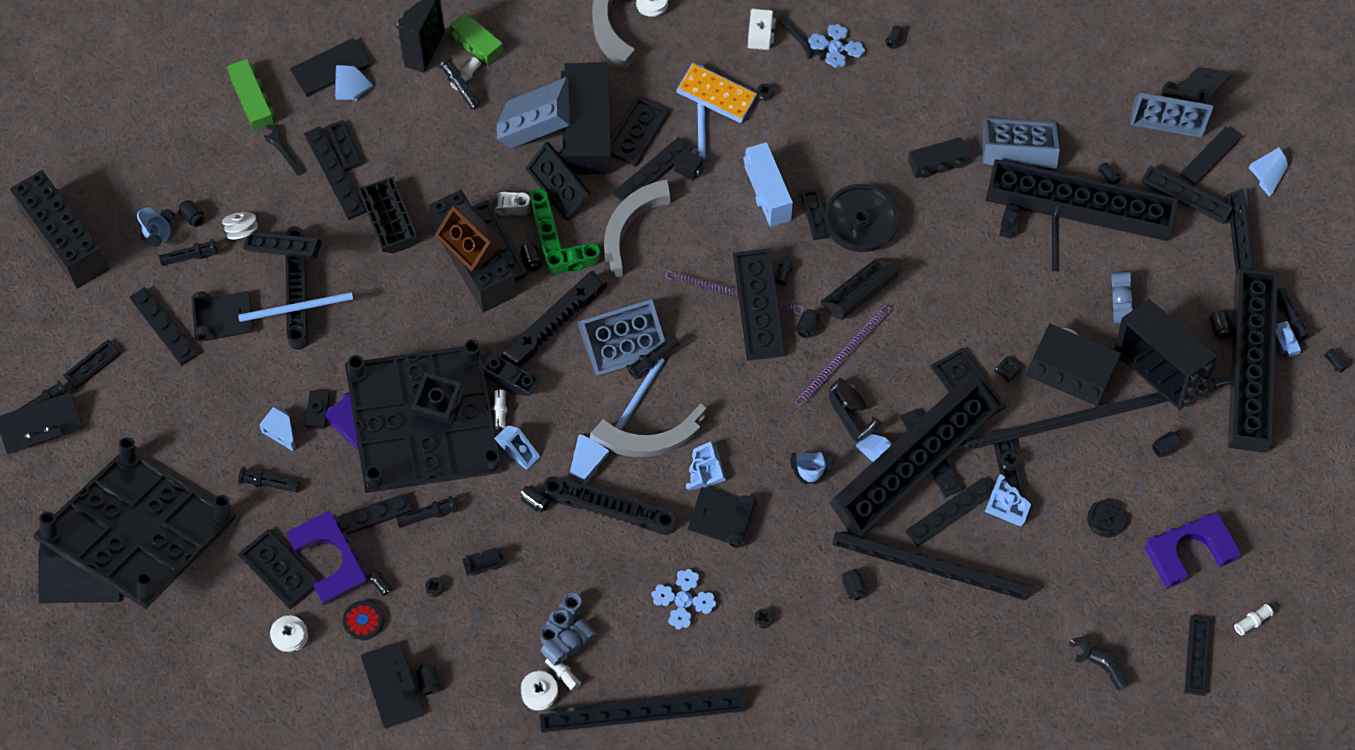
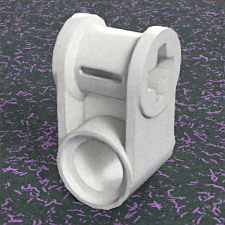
(511, 204)

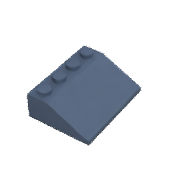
(534, 114)
(1170, 114)
(1020, 142)
(621, 336)

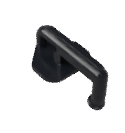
(845, 397)

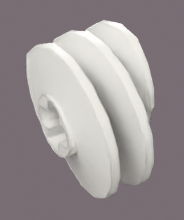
(652, 7)
(240, 224)
(289, 643)
(543, 699)

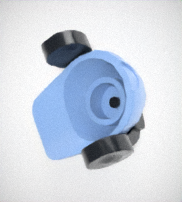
(155, 226)
(811, 467)

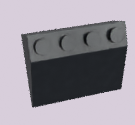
(421, 33)
(1073, 364)
(66, 583)

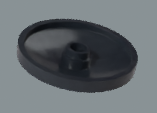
(861, 218)

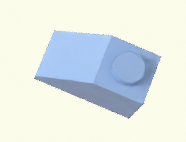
(278, 427)
(517, 446)
(873, 446)

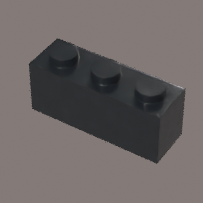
(938, 158)

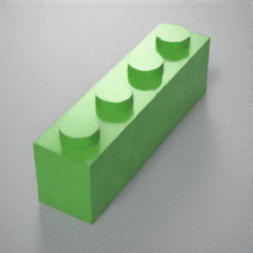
(250, 95)

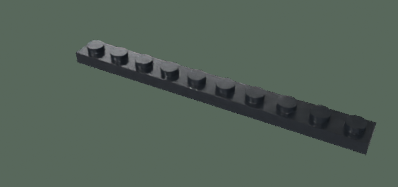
(938, 567)
(642, 710)

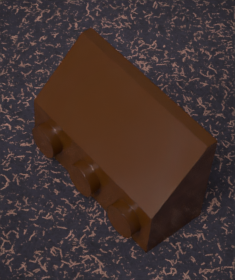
(468, 237)

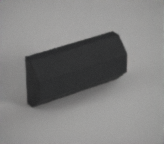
(388, 215)
(860, 288)

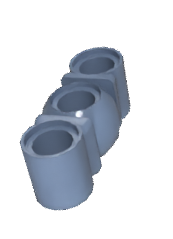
(1121, 295)
(565, 612)
(568, 642)

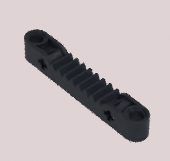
(585, 290)
(296, 292)
(610, 504)

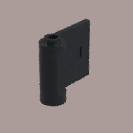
(1198, 86)
(219, 317)
(724, 517)

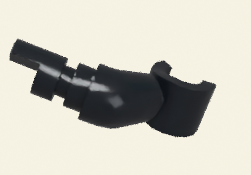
(1104, 658)

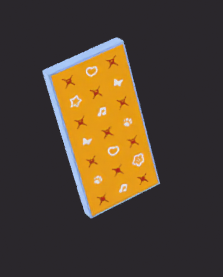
(716, 92)

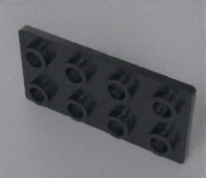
(39, 423)
(391, 685)

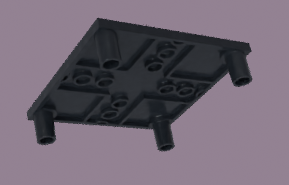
(410, 449)
(135, 526)

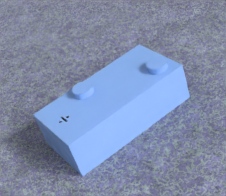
(768, 184)

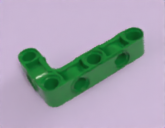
(568, 258)

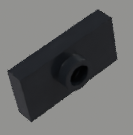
(316, 409)

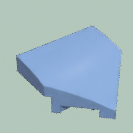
(350, 83)

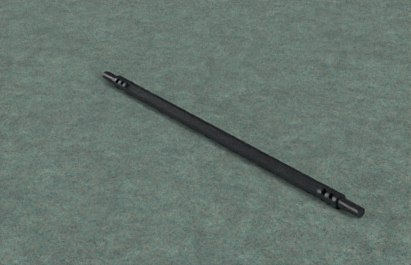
(1073, 418)

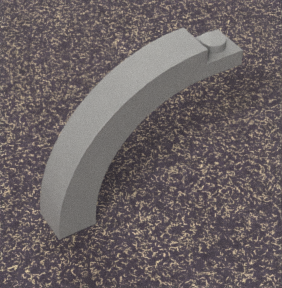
(609, 42)
(629, 209)
(648, 445)

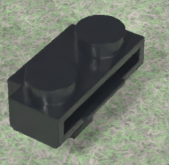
(1010, 221)

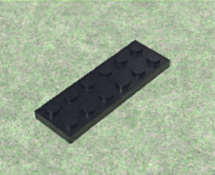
(758, 304)

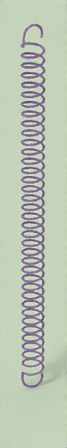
(725, 289)
(842, 355)

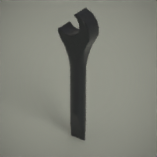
(804, 43)
(274, 138)

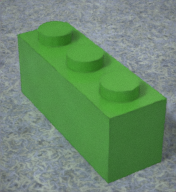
(476, 39)

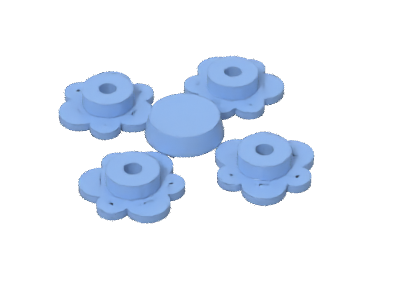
(835, 46)
(683, 599)

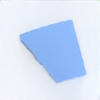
(1270, 170)
(587, 458)
(706, 467)
(1007, 503)

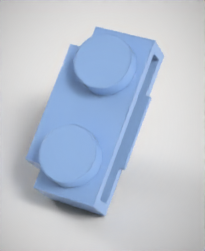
(1286, 339)

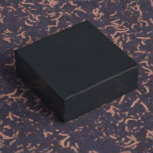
(1008, 369)

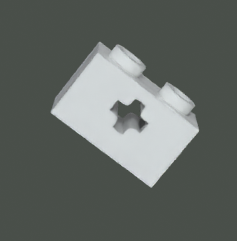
(760, 29)

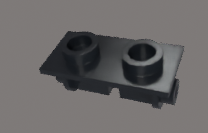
(475, 565)

